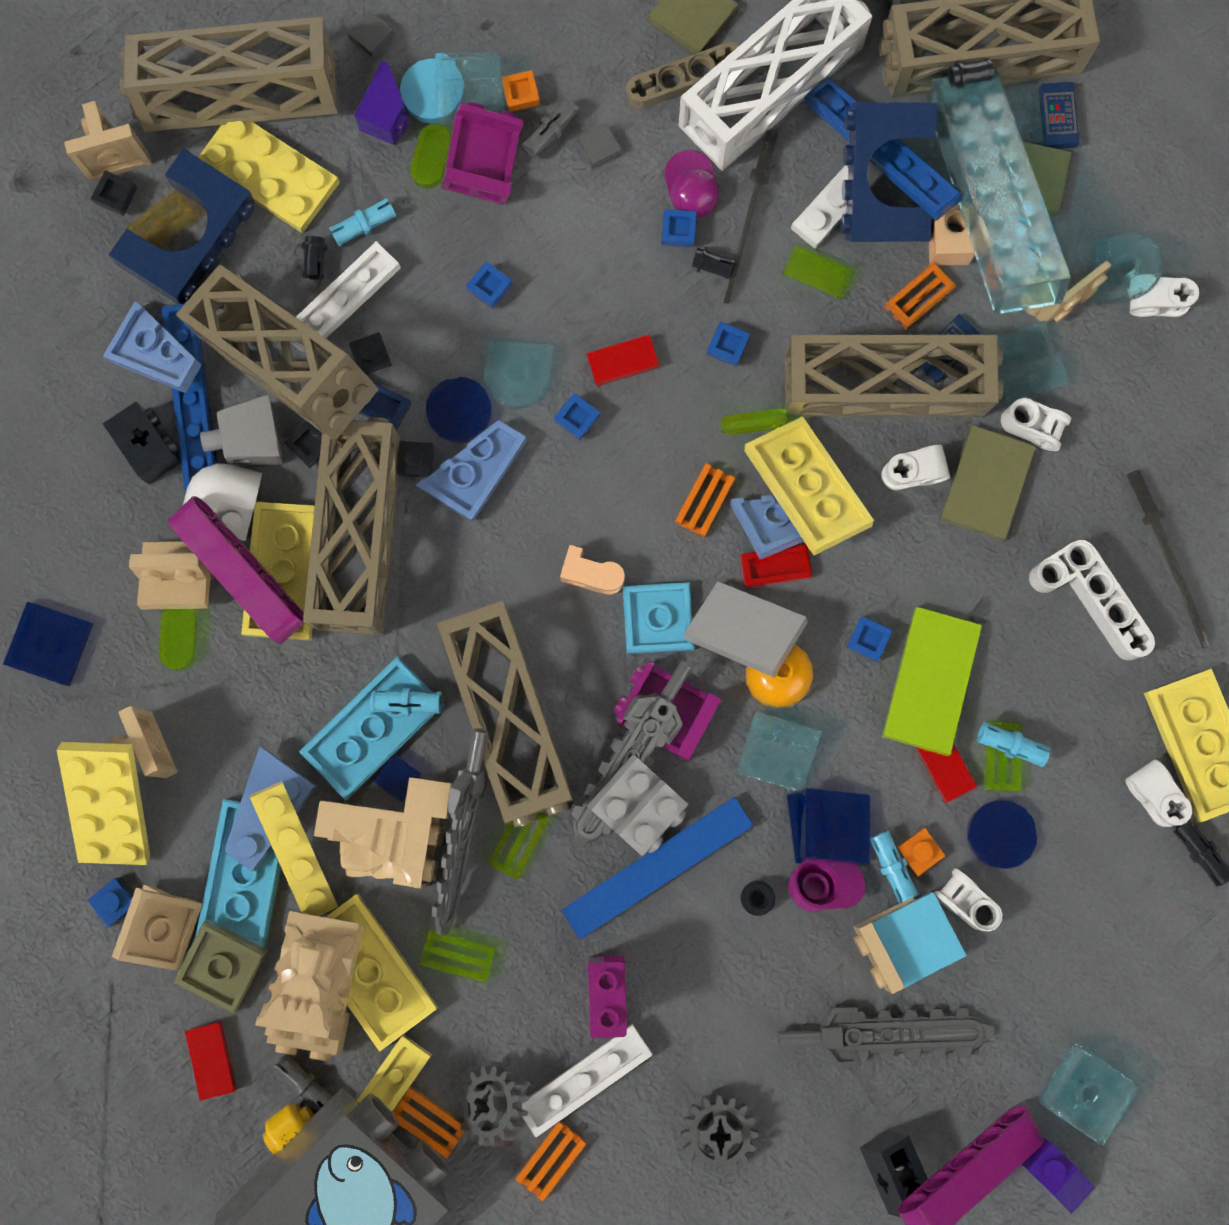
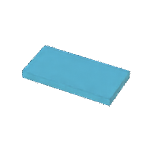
(362, 740)
(234, 894)

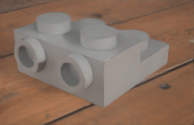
(638, 806)

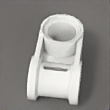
(1163, 301)
(1042, 423)
(921, 468)
(1156, 791)
(967, 901)

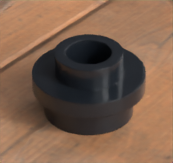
(769, 898)

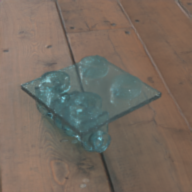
(779, 751)

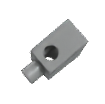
(246, 434)

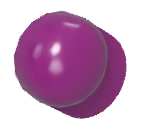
(692, 183)
(825, 885)

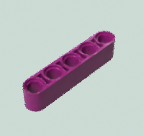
(237, 569)
(974, 1171)

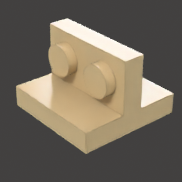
(105, 146)
(170, 577)
(147, 742)
(157, 929)

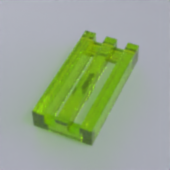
(1002, 764)
(505, 868)
(429, 948)

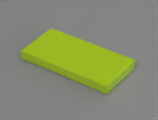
(932, 681)

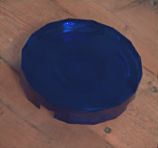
(459, 409)
(1001, 834)

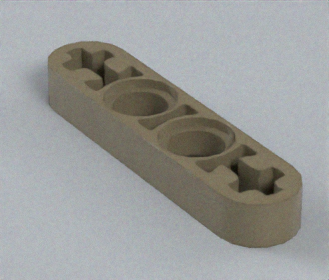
(679, 68)

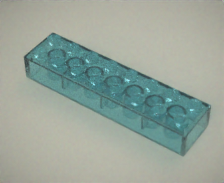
(999, 196)

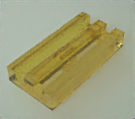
(170, 229)

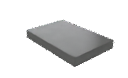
(745, 628)

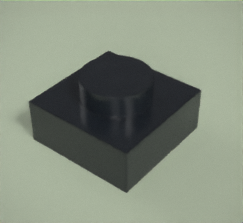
(114, 193)
(370, 353)
(306, 444)
(415, 459)

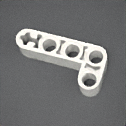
(1097, 604)

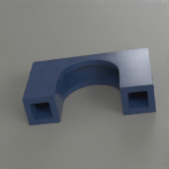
(870, 127)
(179, 272)

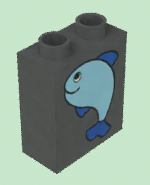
(344, 1172)

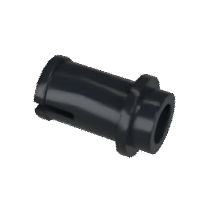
(969, 73)
(314, 257)
(712, 263)

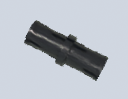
(1203, 852)

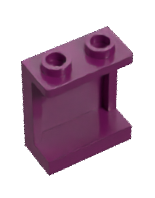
(481, 153)
(692, 706)
(607, 996)

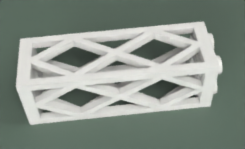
(701, 106)

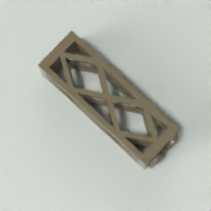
(900, 32)
(148, 73)
(975, 351)
(334, 375)
(366, 437)
(475, 628)

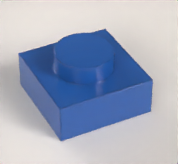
(678, 228)
(489, 285)
(728, 344)
(577, 416)
(869, 639)
(111, 902)

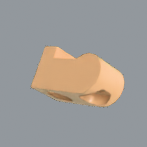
(591, 575)

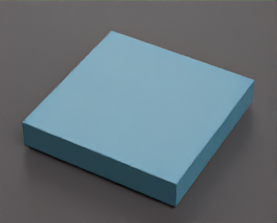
(657, 617)
(918, 939)

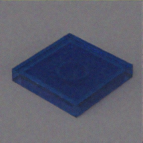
(48, 644)
(835, 826)

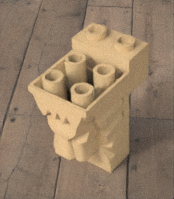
(390, 841)
(312, 986)

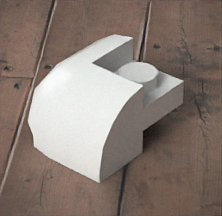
(229, 493)

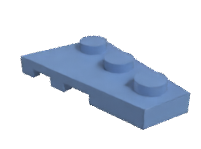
(151, 351)
(476, 471)
(766, 525)
(247, 837)

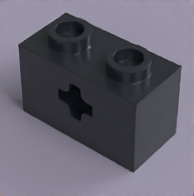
(130, 428)
(894, 1168)

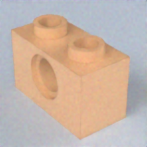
(949, 246)

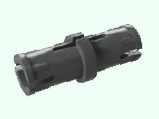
(550, 128)
(302, 1082)

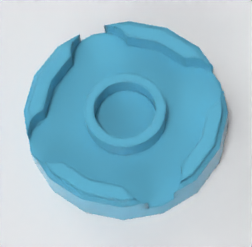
(420, 91)

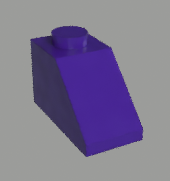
(382, 108)
(1058, 1176)

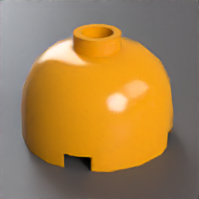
(788, 685)

